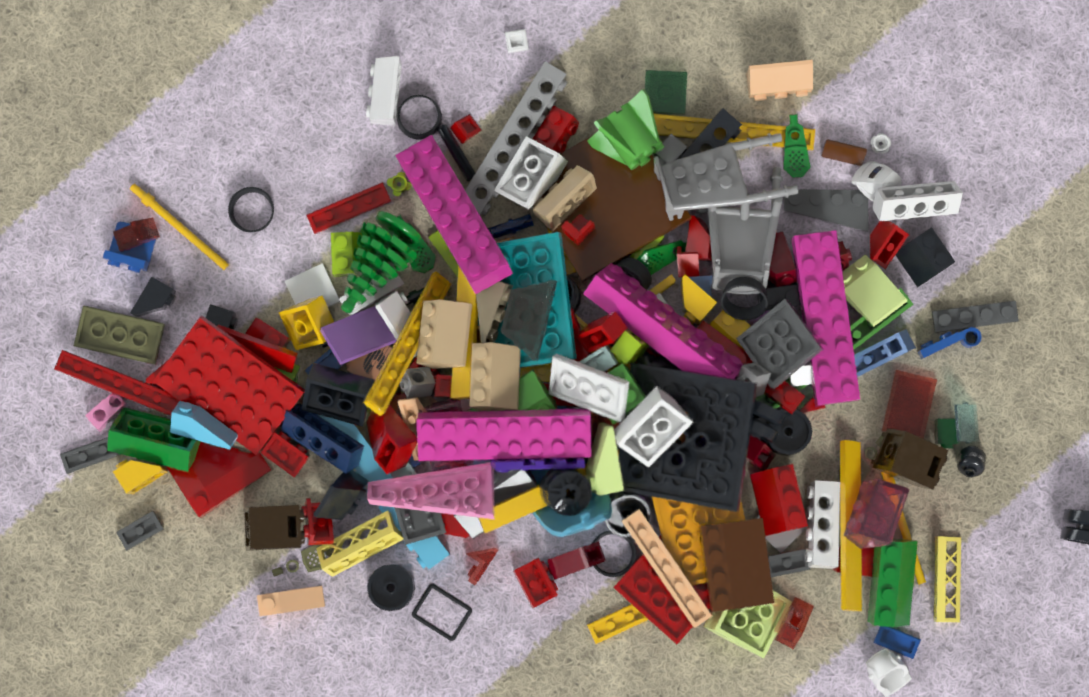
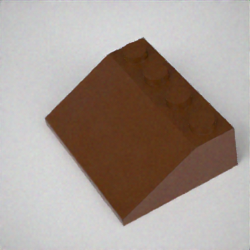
(736, 565)

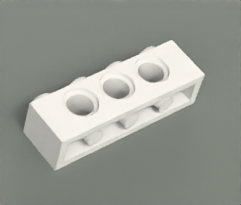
(917, 200)
(830, 515)

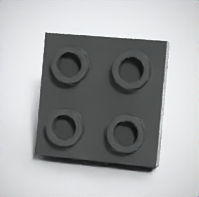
(419, 524)

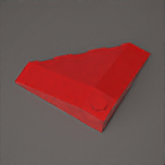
(218, 476)

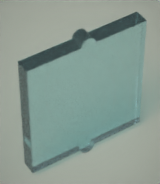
(966, 423)

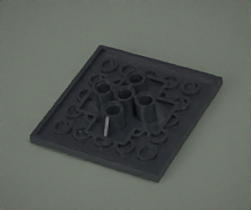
(720, 413)

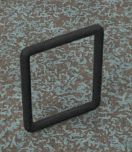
(432, 626)

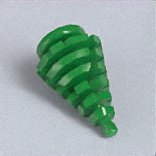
(379, 255)

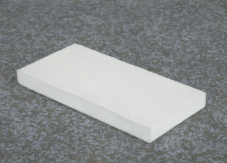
(588, 387)

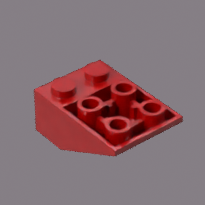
(390, 440)

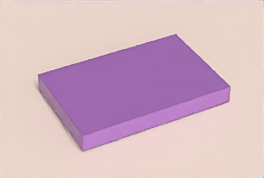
(357, 335)

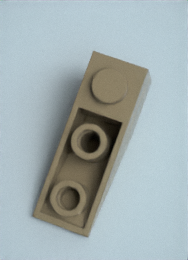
(491, 309)

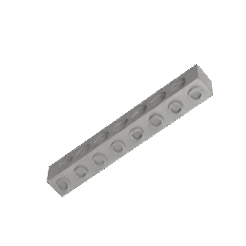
(547, 75)

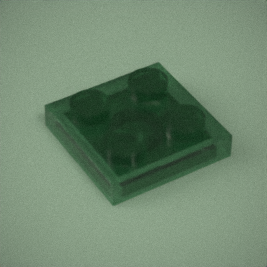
(666, 91)

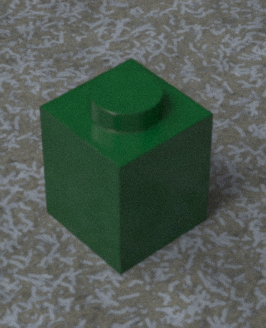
(945, 433)

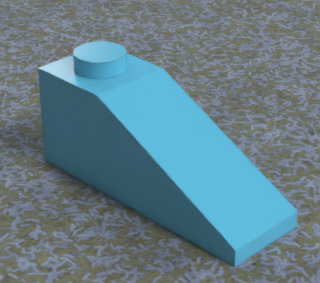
(198, 424)

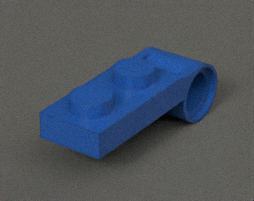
(948, 339)

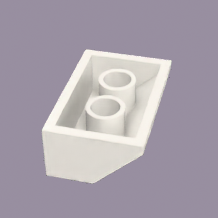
(384, 90)
(394, 312)
(652, 427)

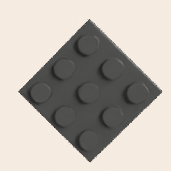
(780, 343)

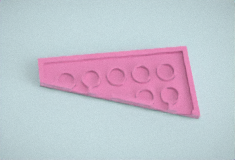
(449, 491)

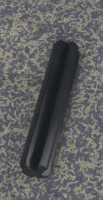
(456, 152)

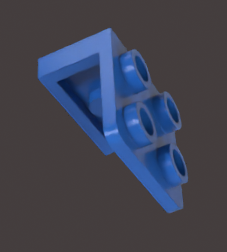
(135, 259)

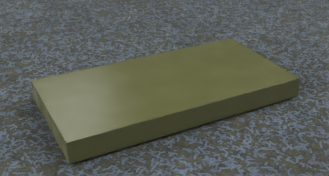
(119, 335)

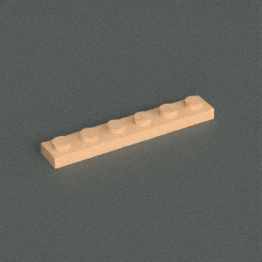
(666, 568)

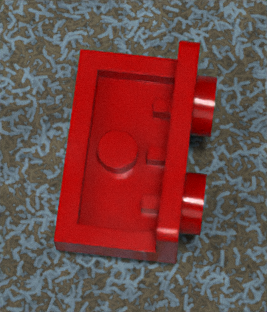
(556, 130)
(285, 454)
(317, 530)
(536, 583)

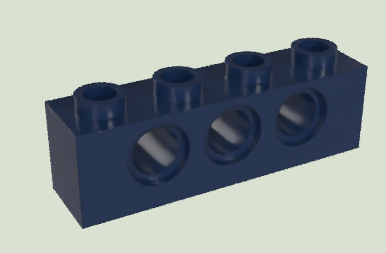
(322, 438)

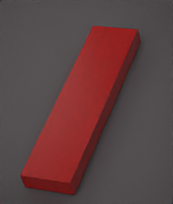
(348, 208)
(273, 354)

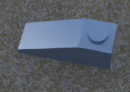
(883, 352)

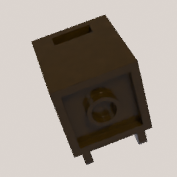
(910, 458)
(268, 527)

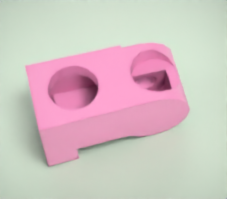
(106, 411)

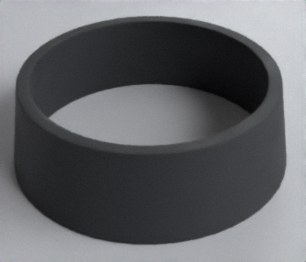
(420, 136)
(240, 193)
(743, 313)
(633, 557)

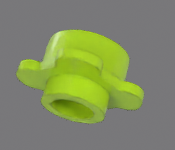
(405, 185)

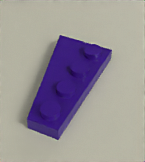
(506, 465)

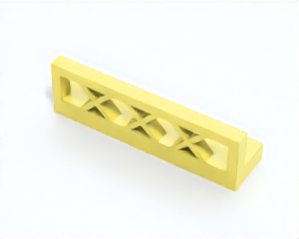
(359, 549)
(940, 579)

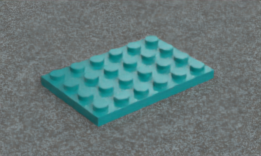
(535, 262)

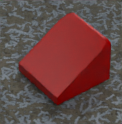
(465, 128)
(810, 406)

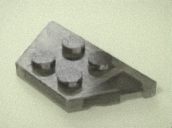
(528, 316)

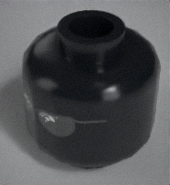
(971, 461)

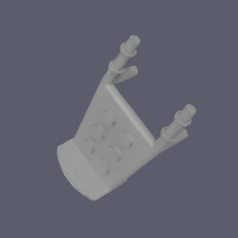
(713, 180)
(741, 245)

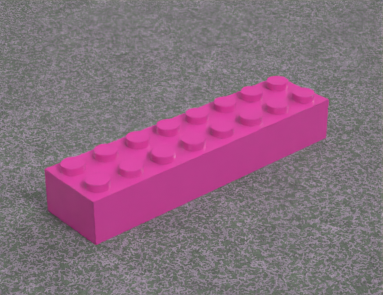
(454, 214)
(826, 317)
(660, 325)
(503, 434)

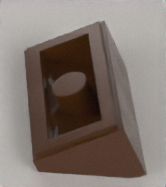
(844, 152)

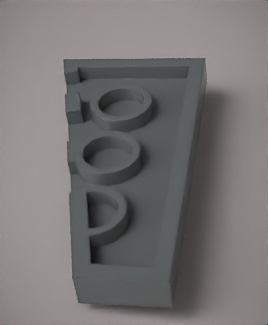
(834, 206)

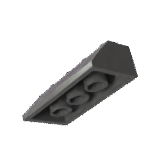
(505, 486)

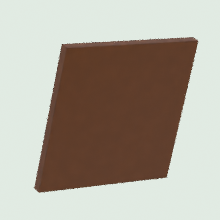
(624, 209)

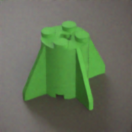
(629, 133)

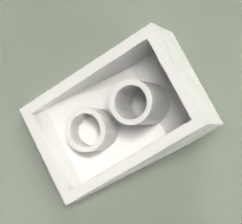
(530, 173)

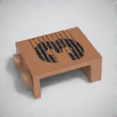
(370, 364)

